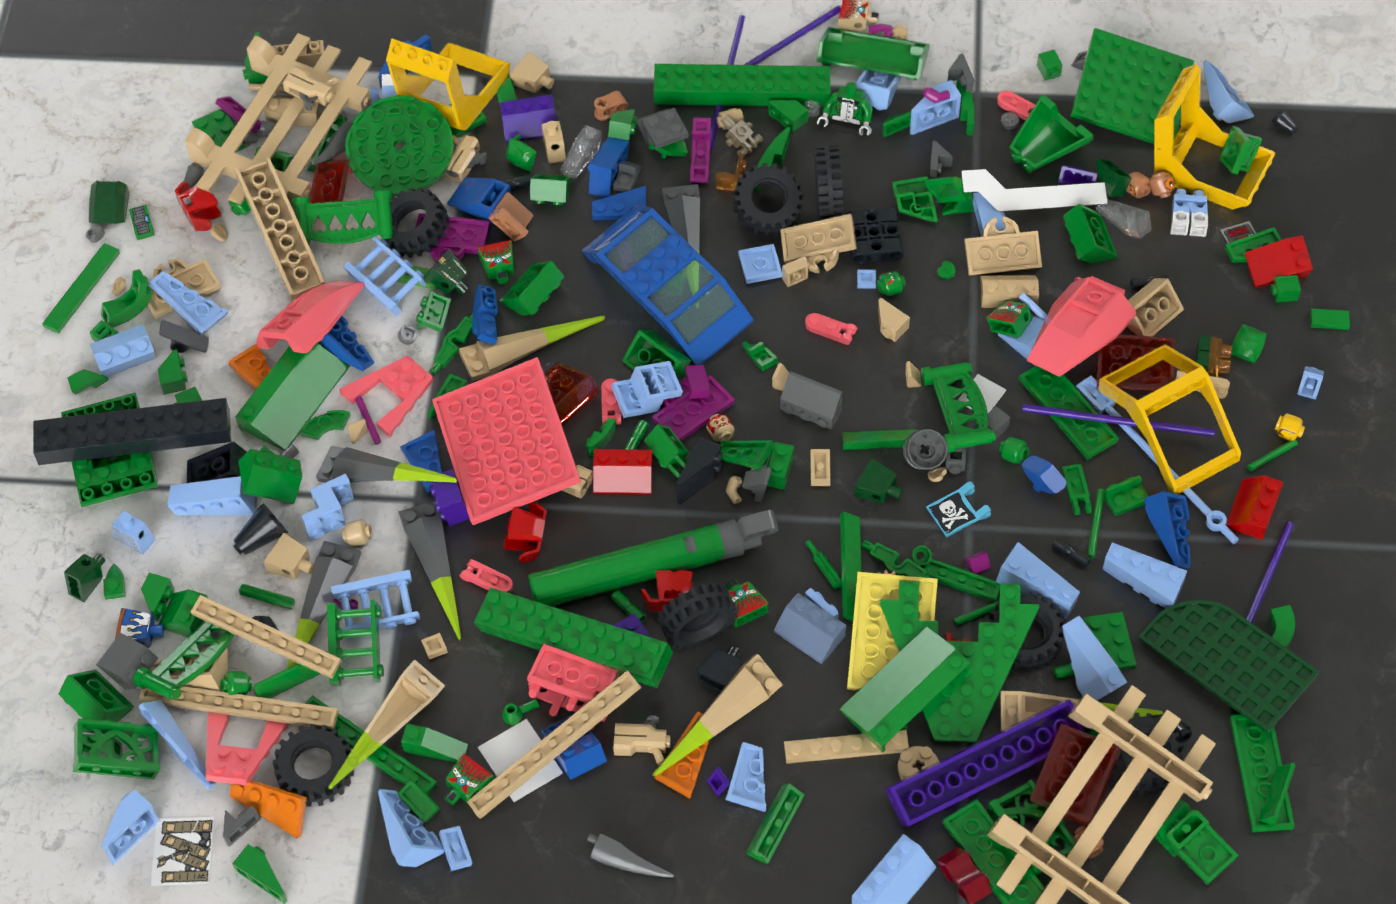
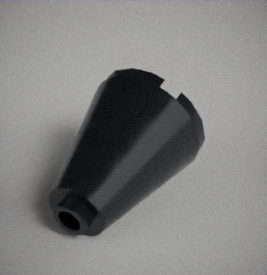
(259, 531)

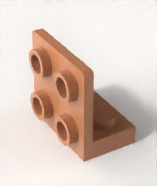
(511, 217)

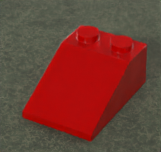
(1279, 259)

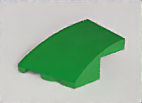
(915, 199)

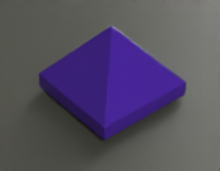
(718, 781)

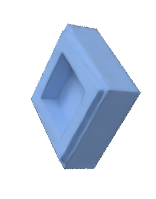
(866, 278)

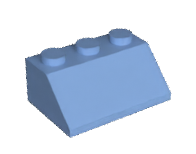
(123, 351)

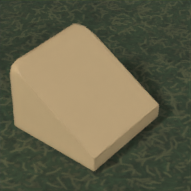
(912, 375)
(779, 377)

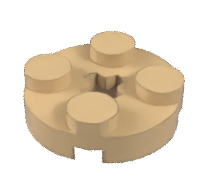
(915, 755)

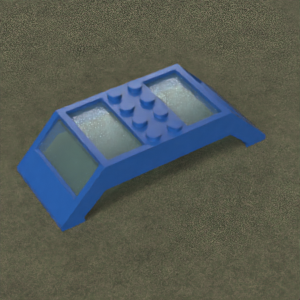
(670, 282)

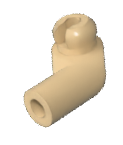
(731, 489)

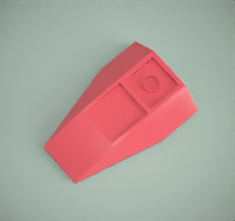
(309, 316)
(1079, 325)

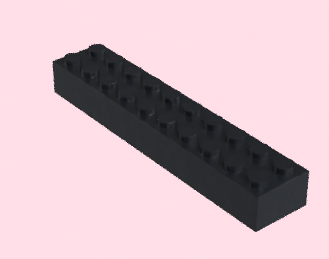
(131, 431)

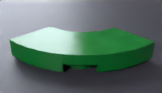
(326, 422)

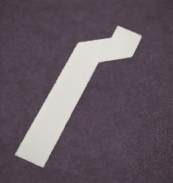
(1033, 197)

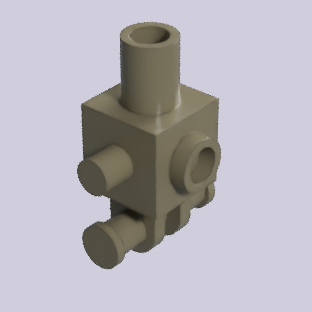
(740, 135)

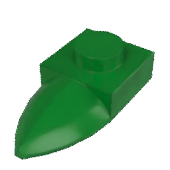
(114, 583)

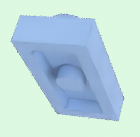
(818, 599)
(455, 848)

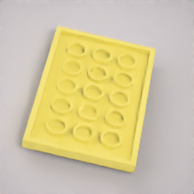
(871, 638)

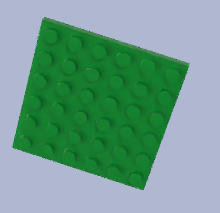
(1126, 85)

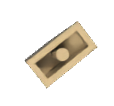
(891, 320)

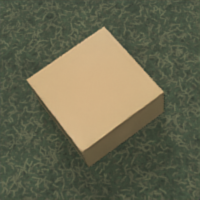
(795, 272)

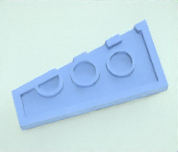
(192, 307)

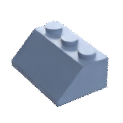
(810, 628)

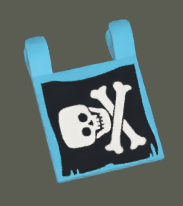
(955, 512)

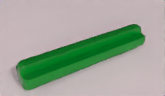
(267, 596)

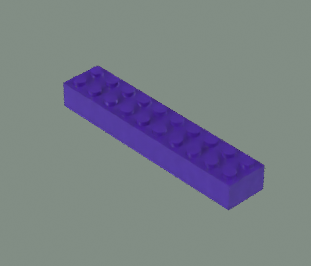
(979, 765)

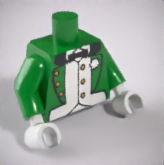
(848, 106)

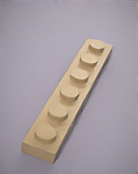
(840, 747)

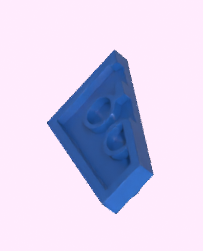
(618, 205)
(424, 454)

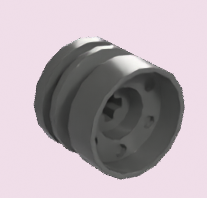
(935, 452)

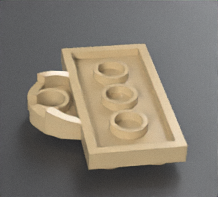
(819, 241)
(1002, 250)
(196, 277)

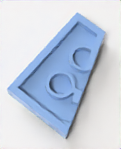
(747, 781)

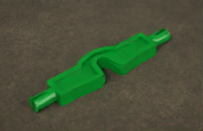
(449, 349)
(890, 559)

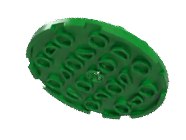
(395, 120)

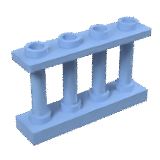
(380, 291)
(381, 584)

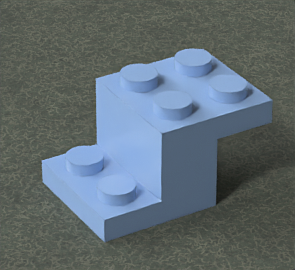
(646, 389)
(327, 503)

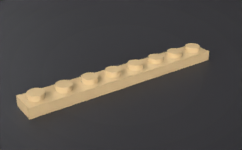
(266, 636)

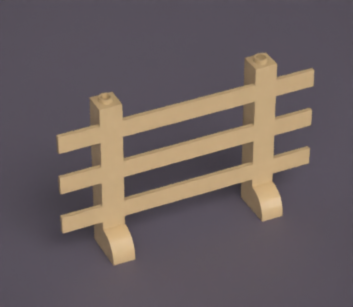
(266, 61)
(1147, 753)

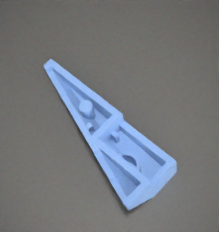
(163, 722)

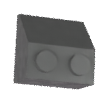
(124, 659)

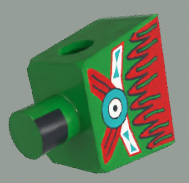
(497, 260)
(1010, 319)
(748, 602)
(466, 780)

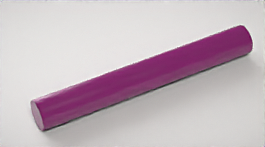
(370, 425)

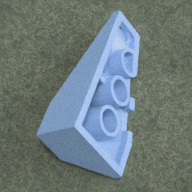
(1223, 97)
(1093, 667)
(407, 837)

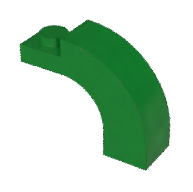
(130, 304)
(1282, 624)

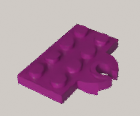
(461, 237)
(688, 415)

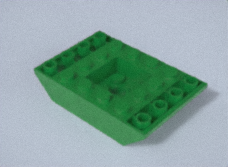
(104, 479)

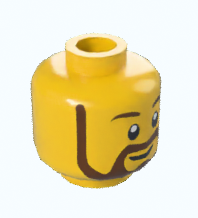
(1289, 427)

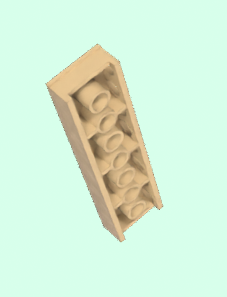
(280, 228)

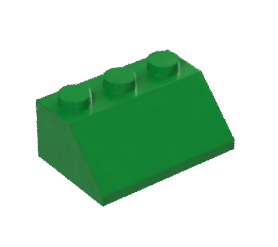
(1089, 235)
(533, 288)
(651, 349)
(270, 476)
(94, 697)

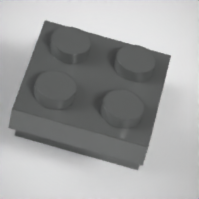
(662, 128)

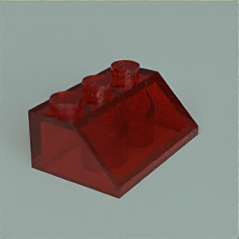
(329, 181)

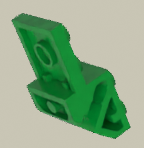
(1198, 845)

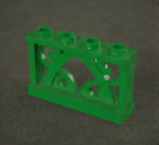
(125, 732)
(1030, 810)

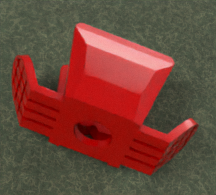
(200, 209)
(524, 528)
(668, 587)

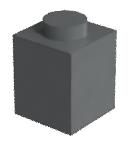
(998, 421)

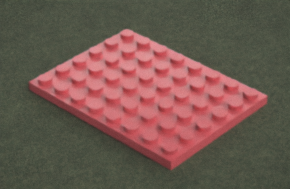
(506, 441)

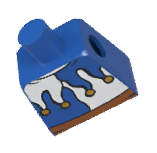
(138, 626)

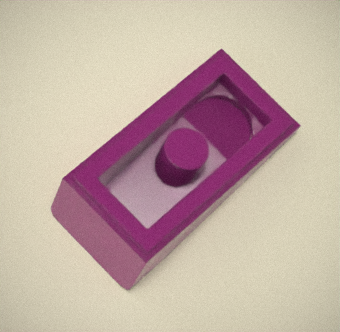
(697, 381)

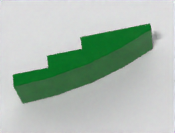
(967, 108)
(776, 151)

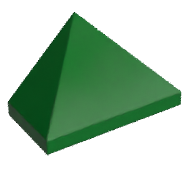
(896, 123)
(958, 207)

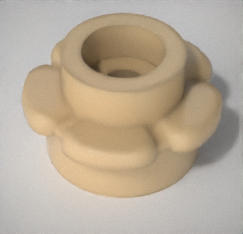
(900, 32)

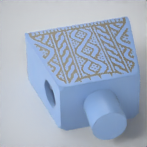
(128, 531)

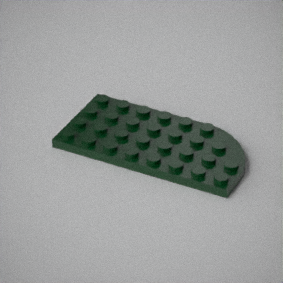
(1230, 659)

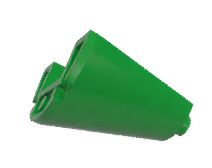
(1046, 137)

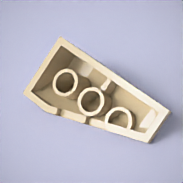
(210, 678)

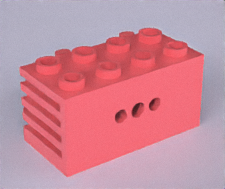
(567, 679)

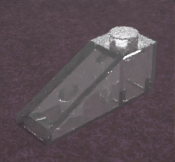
(582, 151)
(1127, 218)

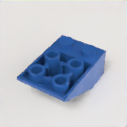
(478, 196)
(581, 755)

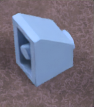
(1310, 382)

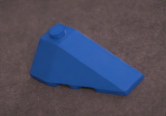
(344, 346)
(1169, 516)

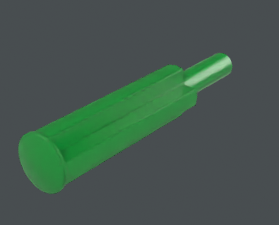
(825, 566)

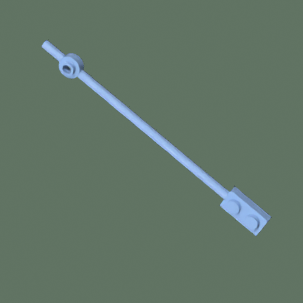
(1101, 404)

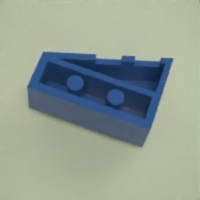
(606, 165)

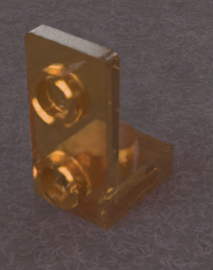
(729, 181)

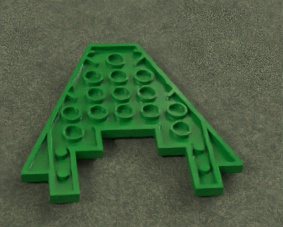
(966, 702)

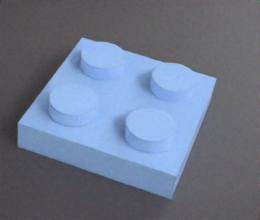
(760, 263)

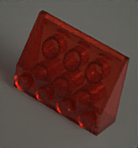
(1128, 349)
(570, 390)
(1062, 759)

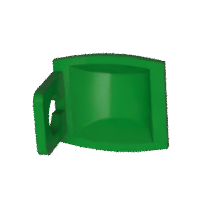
(520, 154)
(1248, 343)

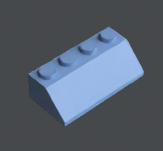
(896, 876)

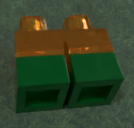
(1210, 353)

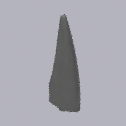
(335, 145)
(616, 855)

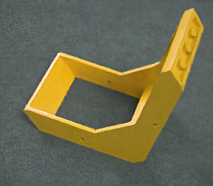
(444, 69)
(1196, 123)
(1195, 379)

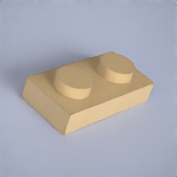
(820, 467)

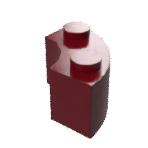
(958, 867)

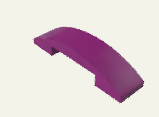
(700, 150)

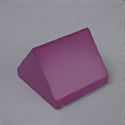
(978, 562)

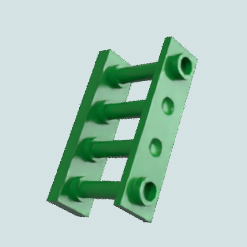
(336, 634)

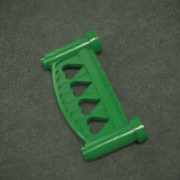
(377, 208)
(959, 435)
(160, 679)

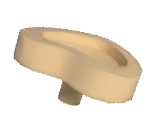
(218, 232)
(118, 286)
(937, 474)

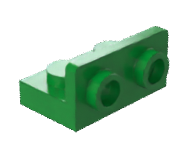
(433, 311)
(1125, 495)

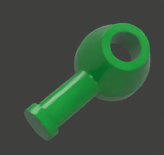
(926, 555)
(515, 717)

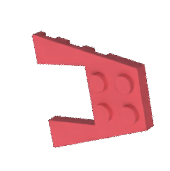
(403, 378)
(233, 763)

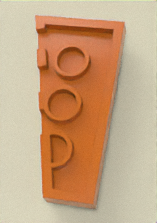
(684, 772)
(273, 804)

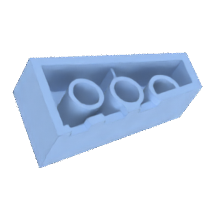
(211, 498)
(1145, 574)
(1038, 579)

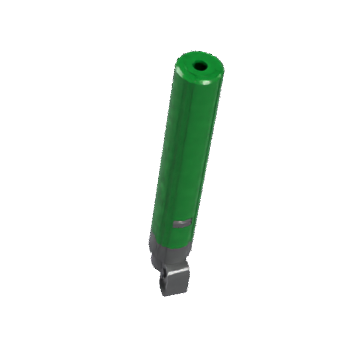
(642, 561)

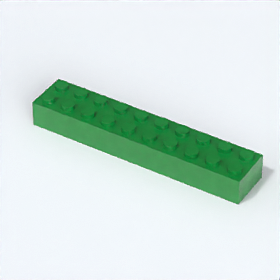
(739, 84)
(540, 624)

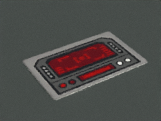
(1238, 231)

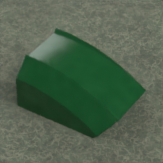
(108, 202)

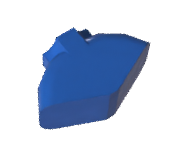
(1043, 475)

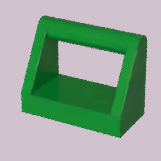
(947, 193)

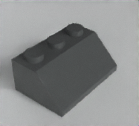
(811, 400)

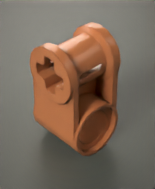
(609, 104)

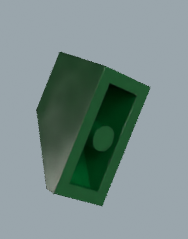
(1114, 177)

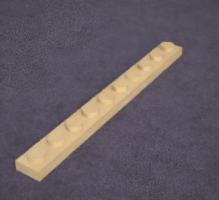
(248, 707)
(553, 744)

